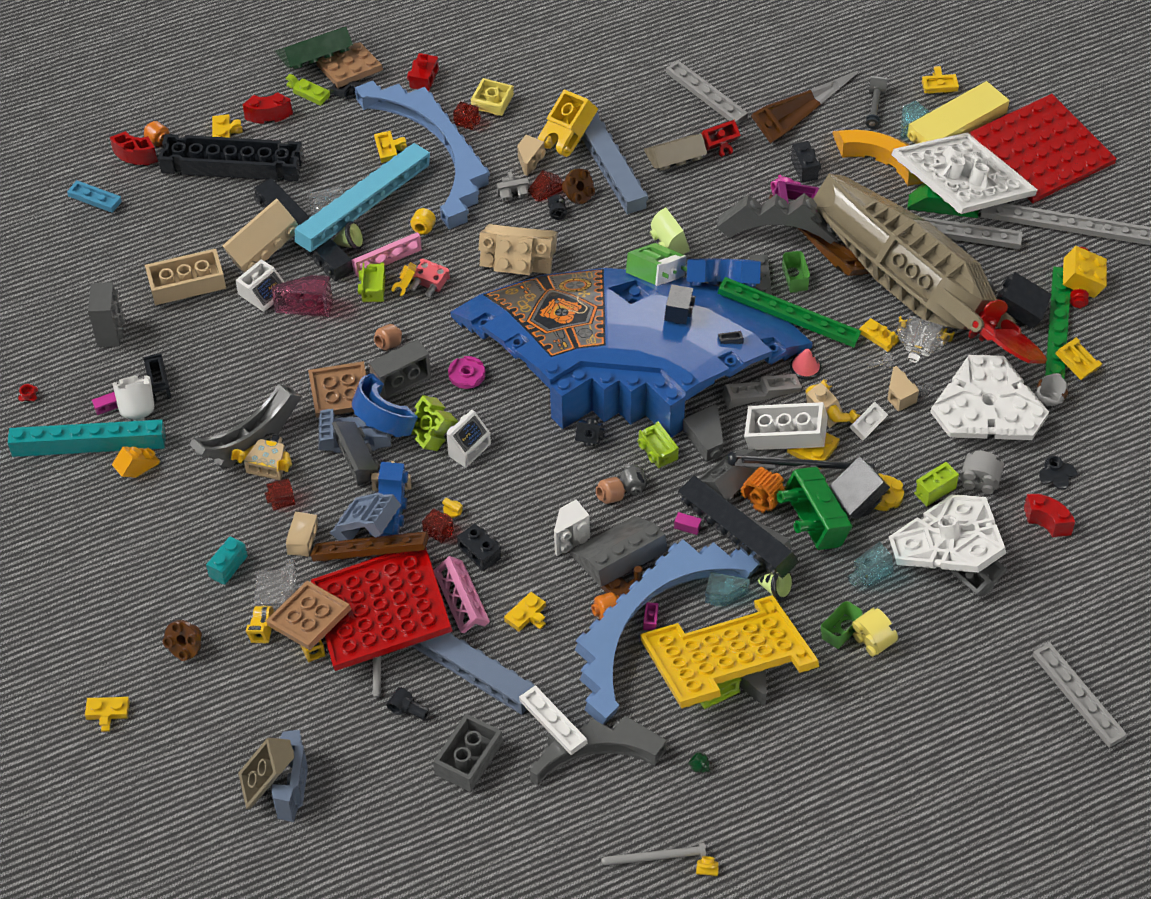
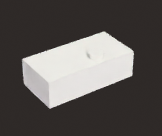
(786, 426)

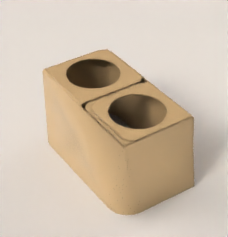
(301, 534)

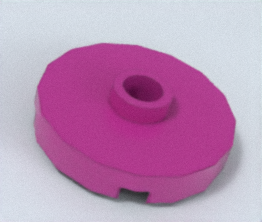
(466, 372)

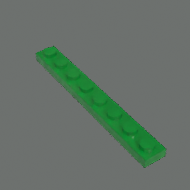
(789, 312)
(1057, 323)

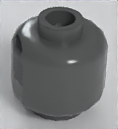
(633, 479)

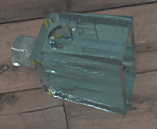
(872, 566)

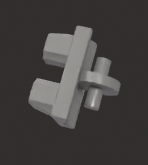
(510, 185)

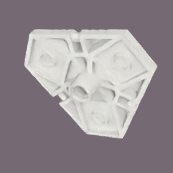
(986, 396)
(952, 536)

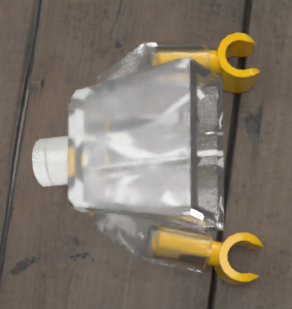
(922, 337)

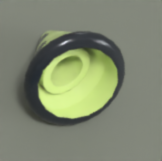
(350, 236)
(777, 586)

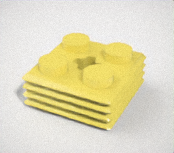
(492, 96)

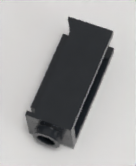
(154, 362)

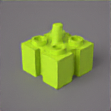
(432, 423)

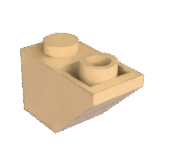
(529, 153)
(901, 390)

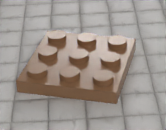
(349, 65)
(335, 387)
(308, 615)

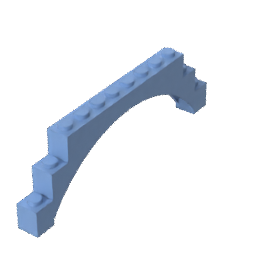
(423, 109)
(600, 643)

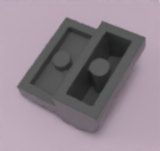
(984, 581)

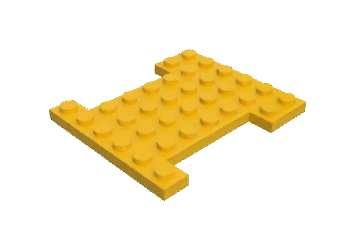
(726, 651)

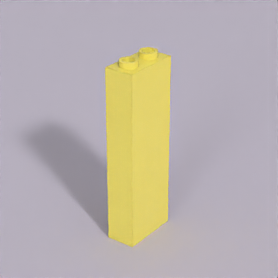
(960, 115)

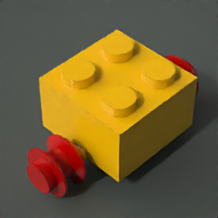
(1084, 274)

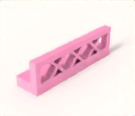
(389, 253)
(463, 589)

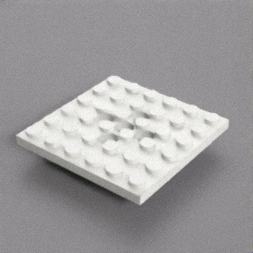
(964, 172)

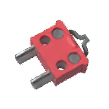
(430, 275)

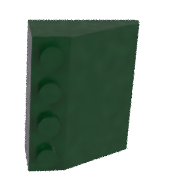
(315, 47)

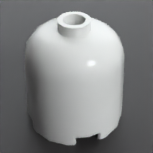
(134, 397)

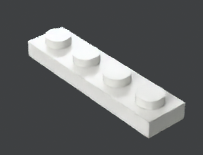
(553, 720)

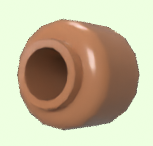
(388, 337)
(610, 490)

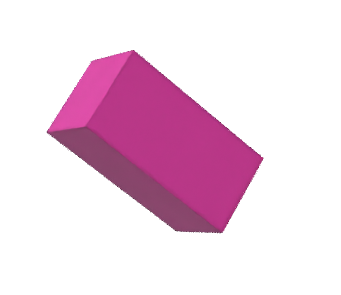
(105, 403)
(687, 523)
(650, 616)

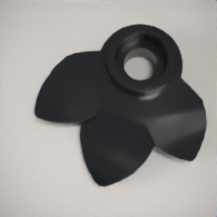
(1057, 475)

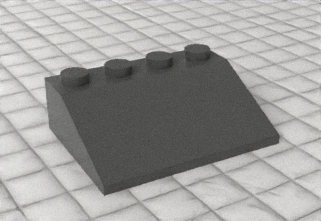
(620, 549)

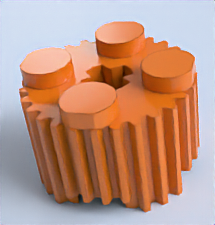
(762, 489)

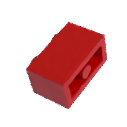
(423, 71)
(720, 137)

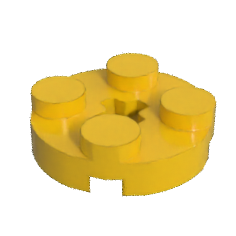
(895, 494)

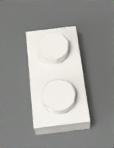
(868, 421)

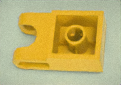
(567, 122)

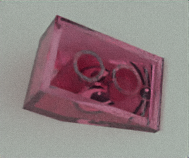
(304, 296)

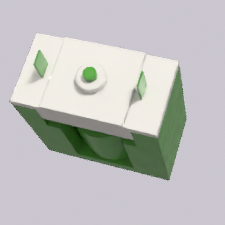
(656, 264)

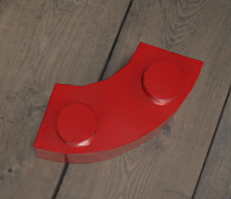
(268, 108)
(133, 149)
(1049, 514)

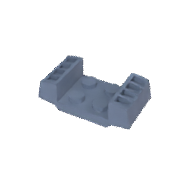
(327, 440)
(367, 511)
(290, 797)

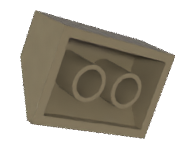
(676, 151)
(264, 768)

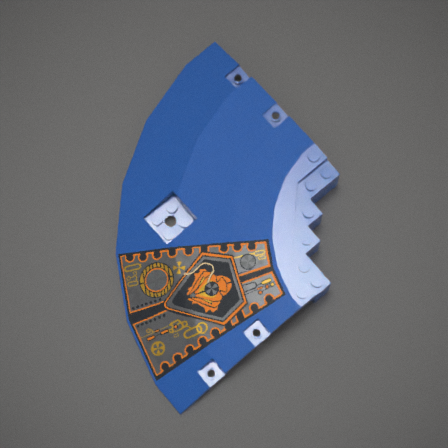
(621, 355)

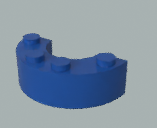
(716, 270)
(380, 413)
(392, 481)

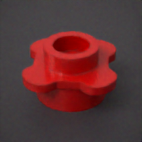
(27, 393)

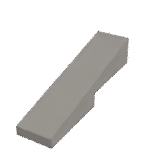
(767, 388)

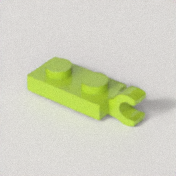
(308, 90)

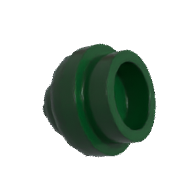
(699, 762)

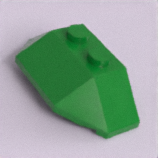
(926, 200)

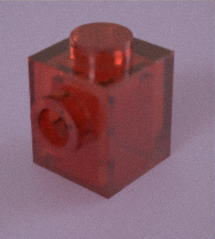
(466, 115)
(280, 494)
(438, 525)

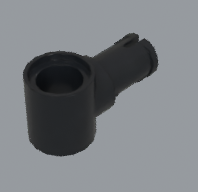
(402, 701)

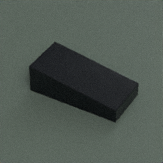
(731, 338)

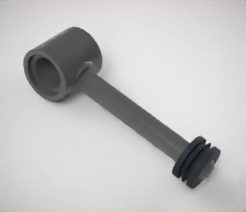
(877, 86)

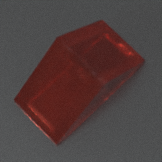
(545, 185)

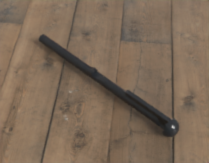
(770, 462)

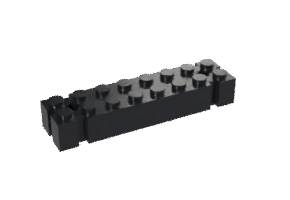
(231, 157)

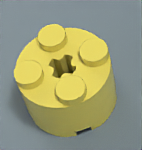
(874, 631)

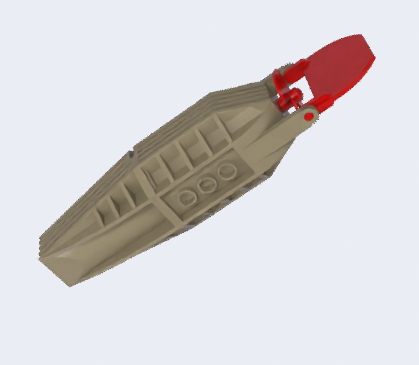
(920, 265)

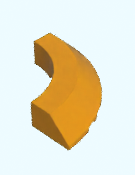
(874, 144)

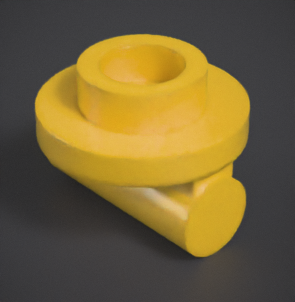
(452, 507)
(707, 866)

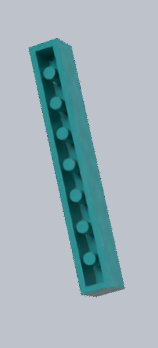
(86, 438)

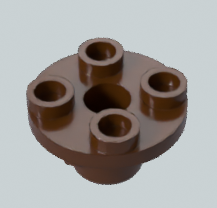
(578, 186)
(182, 639)

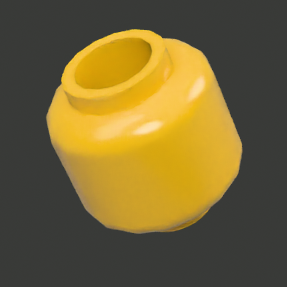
(423, 221)

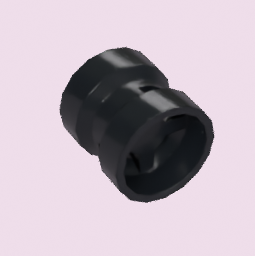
(557, 207)

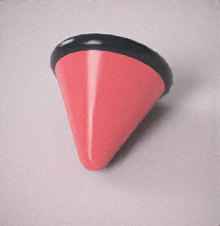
(805, 365)

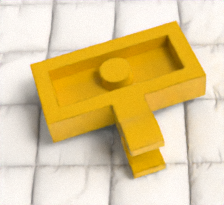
(939, 82)
(223, 127)
(387, 146)
(405, 276)
(527, 611)
(106, 709)

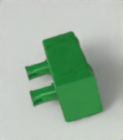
(816, 507)

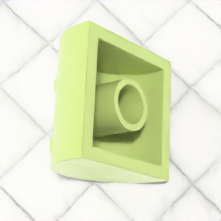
(668, 232)

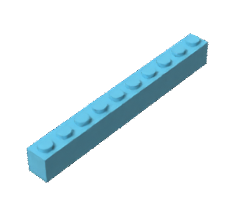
(361, 197)

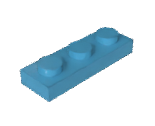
(94, 196)

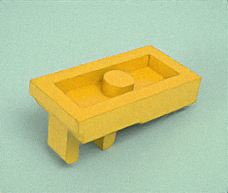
(879, 334)

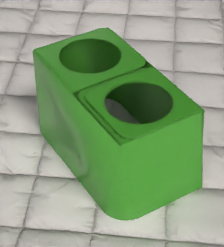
(797, 260)
(827, 627)

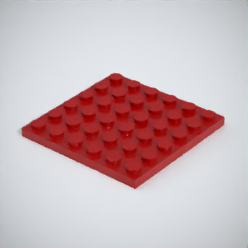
(1045, 146)
(391, 606)

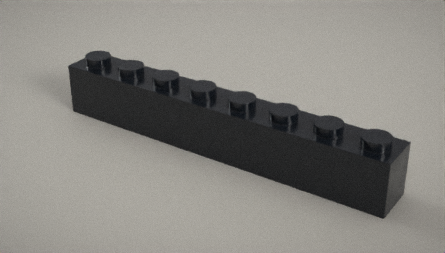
(329, 254)
(738, 527)

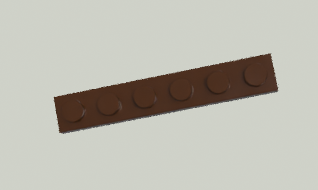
(369, 546)

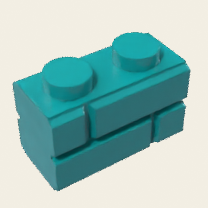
(226, 560)

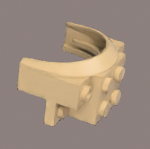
(517, 249)

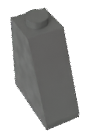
(705, 432)

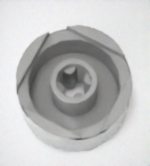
(981, 472)

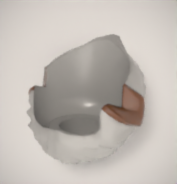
(1052, 390)

